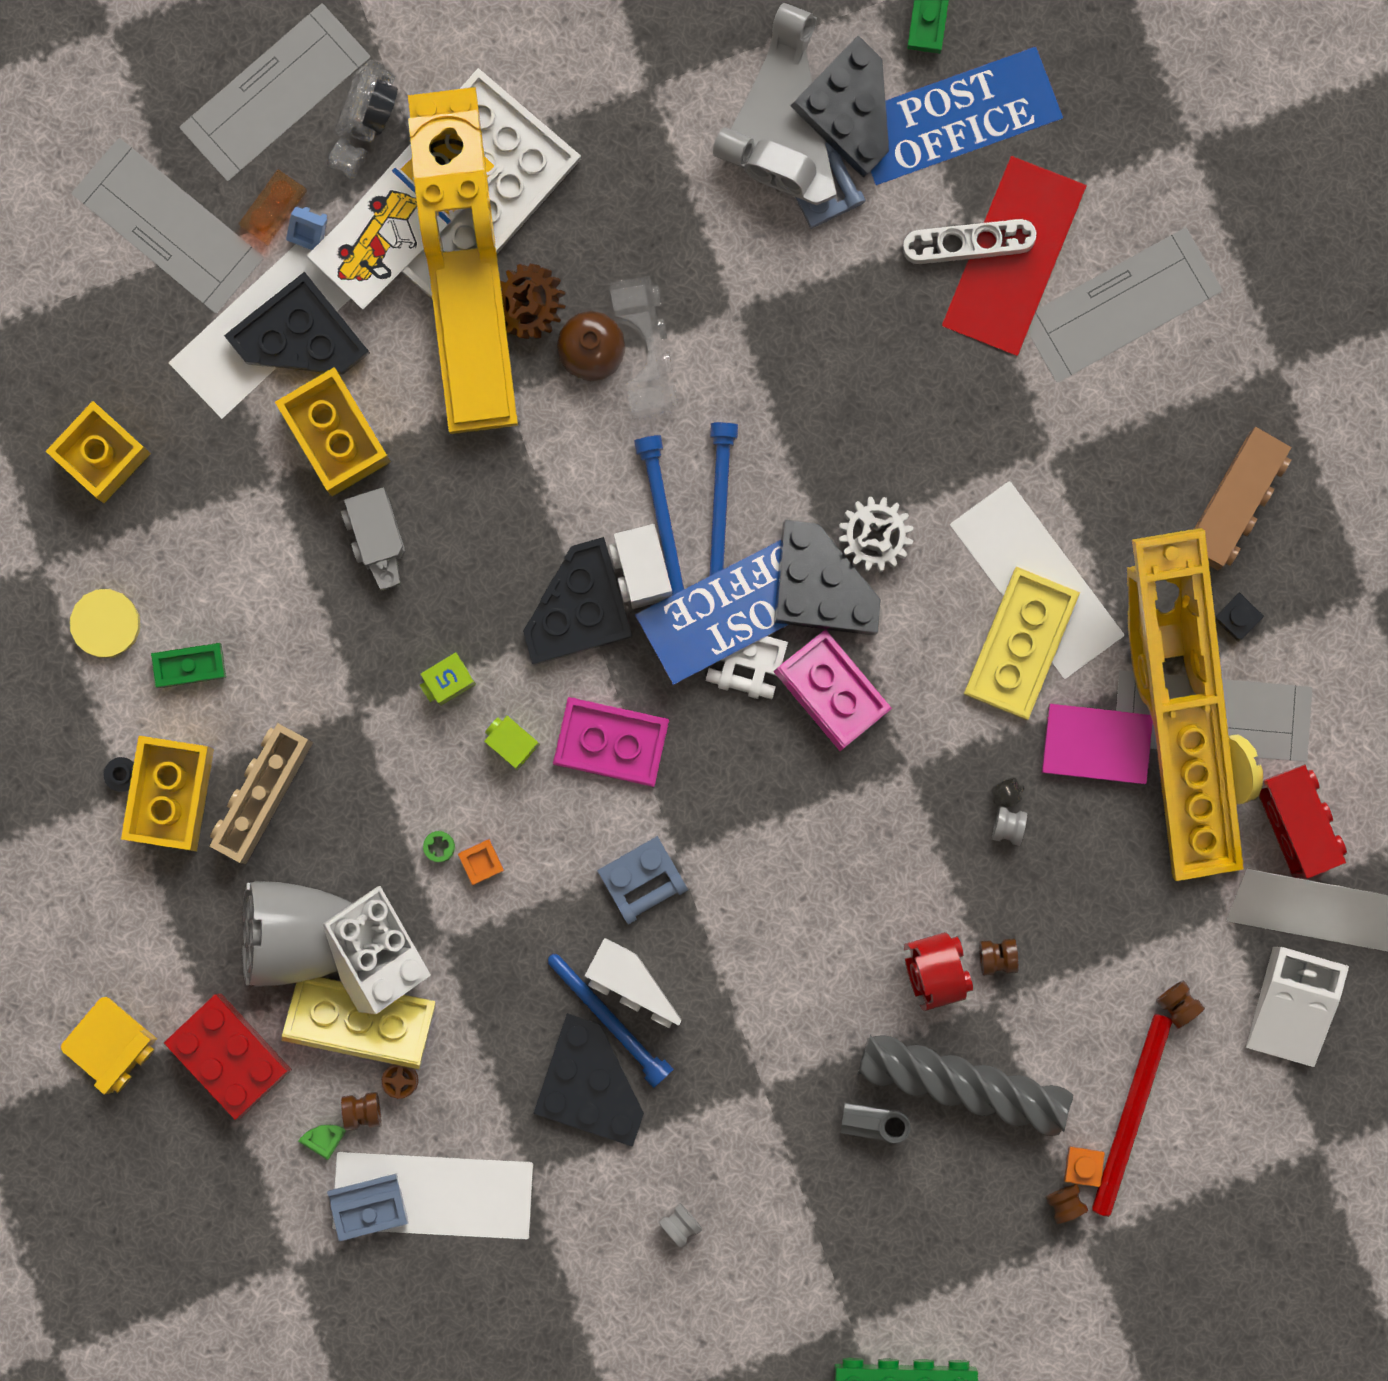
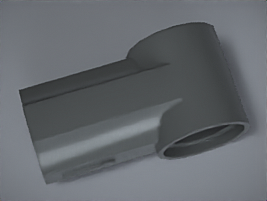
(870, 1122)

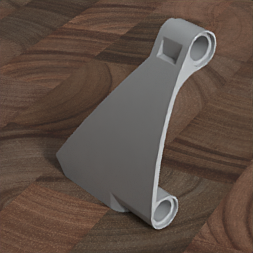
(768, 133)

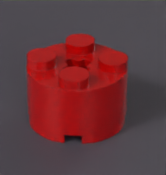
(937, 970)

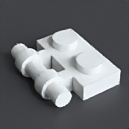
(760, 656)

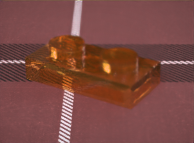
(272, 207)

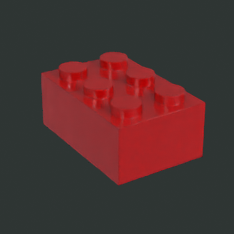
(1301, 823)
(227, 1056)

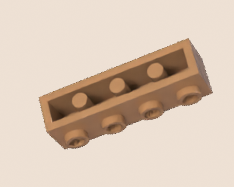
(1240, 493)

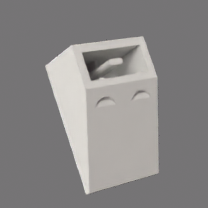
(373, 953)
(625, 974)
(1296, 1005)

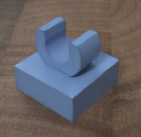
(306, 228)

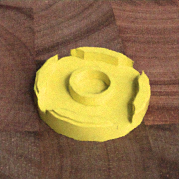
(104, 623)
(1246, 774)

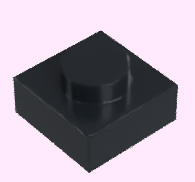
(1238, 617)

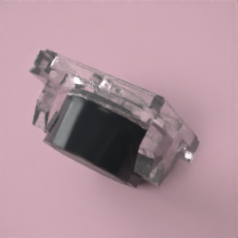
(368, 103)

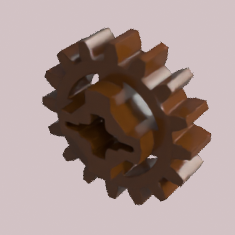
(543, 300)

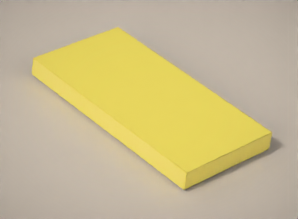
(1021, 643)
(327, 1019)

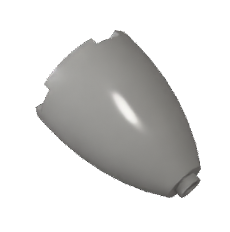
(286, 933)

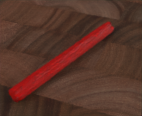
(1132, 1115)

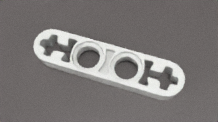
(968, 235)

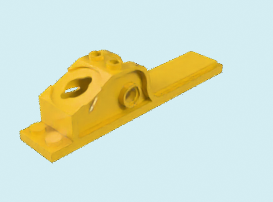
(462, 281)
(1191, 728)

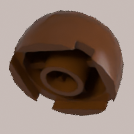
(591, 346)

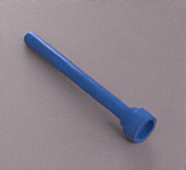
(723, 437)
(649, 451)
(653, 1067)

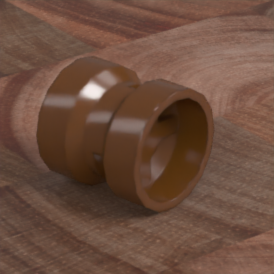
(990, 957)
(1185, 1010)
(361, 1111)

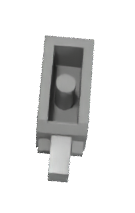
(376, 535)

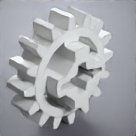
(883, 548)

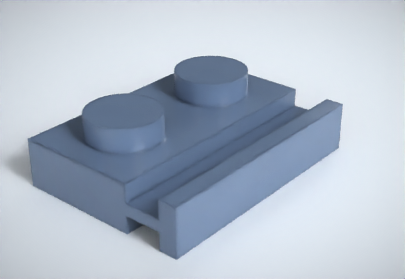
(367, 1207)

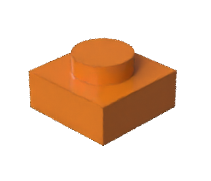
(481, 862)
(1084, 1166)

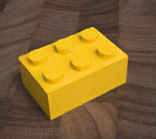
(332, 432)
(167, 793)

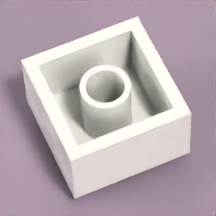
(642, 565)

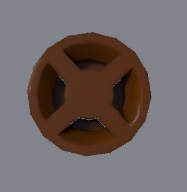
(393, 1085)
(1066, 1204)

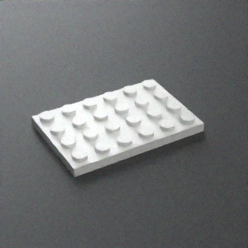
(533, 168)

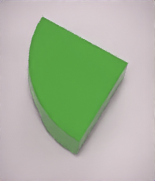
(323, 1139)

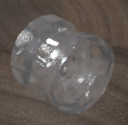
(347, 158)

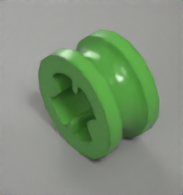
(430, 840)

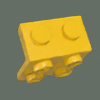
(108, 1045)

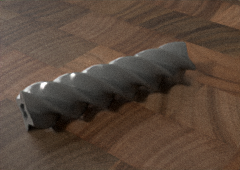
(956, 1081)

